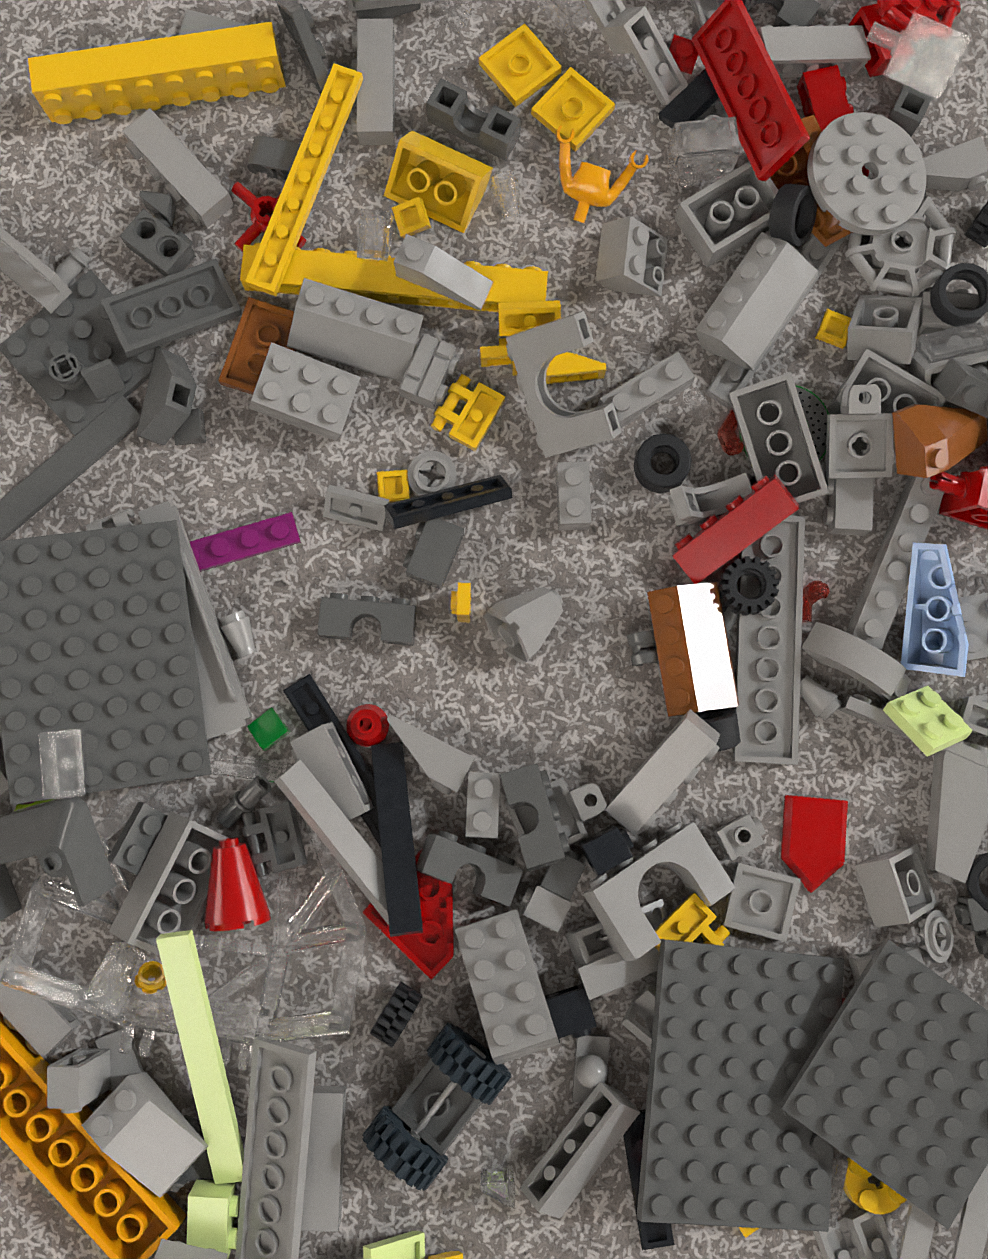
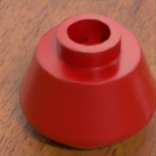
(362, 734)

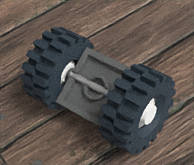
(435, 1107)

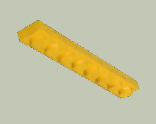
(304, 180)

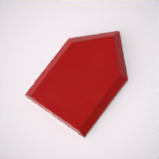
(813, 838)

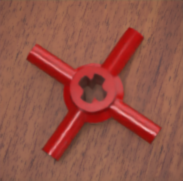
(259, 208)

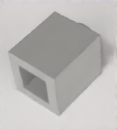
(545, 907)

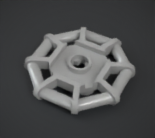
(907, 260)

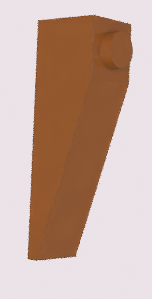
(795, 172)
(935, 438)

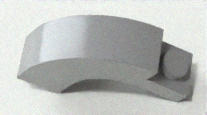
(695, 505)
(858, 659)

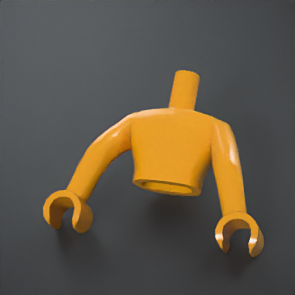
(591, 182)

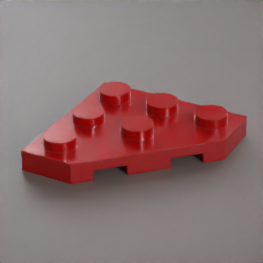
(434, 946)

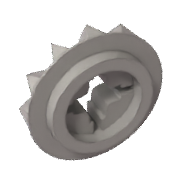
(424, 463)
(932, 925)

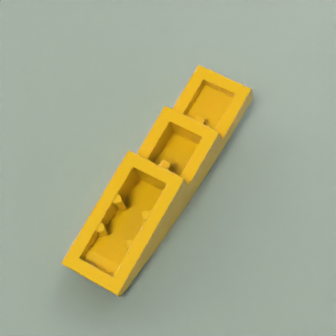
(562, 368)

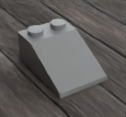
(145, 1133)

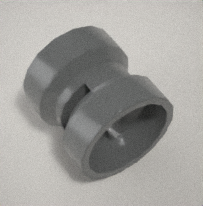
(68, 378)
(641, 641)

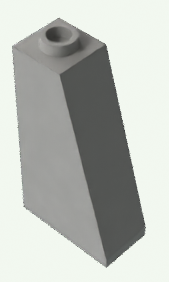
(955, 816)

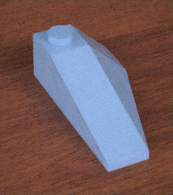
(933, 620)

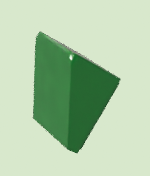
(268, 729)

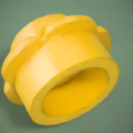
(150, 970)

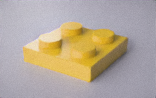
(520, 65)
(573, 105)

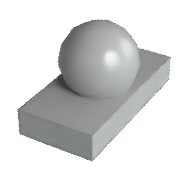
(589, 1065)

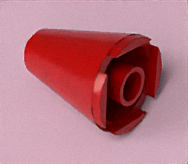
(234, 889)

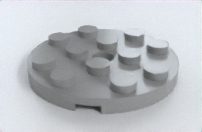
(851, 197)

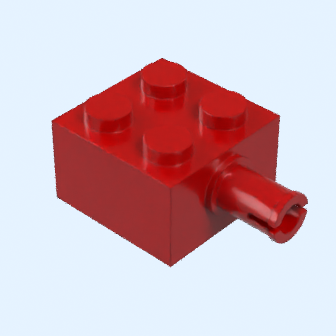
(964, 496)

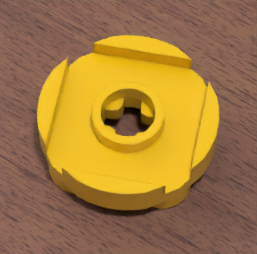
(868, 1196)

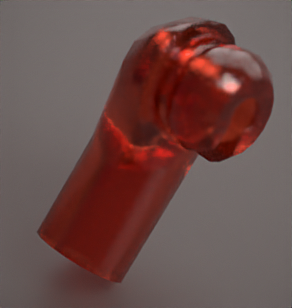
(727, 436)
(811, 594)

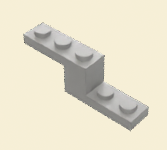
(636, 33)

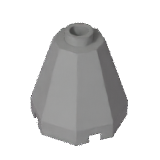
(524, 621)

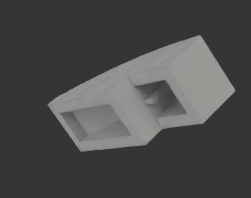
(593, 942)
(613, 972)

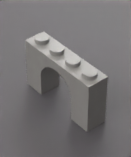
(556, 427)
(616, 896)

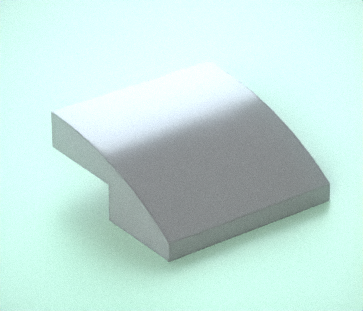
(857, 1237)

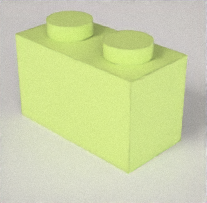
(212, 1216)

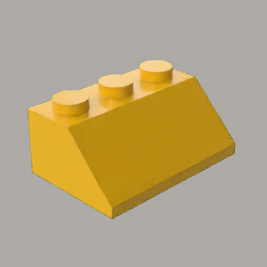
(440, 176)

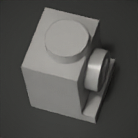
(728, 836)

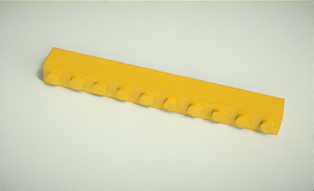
(379, 281)

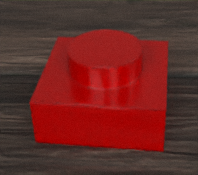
(684, 53)

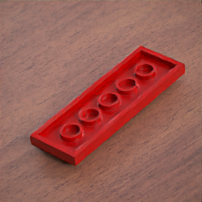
(750, 88)

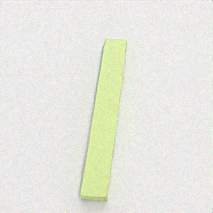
(202, 1055)

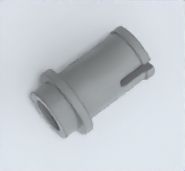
(72, 265)

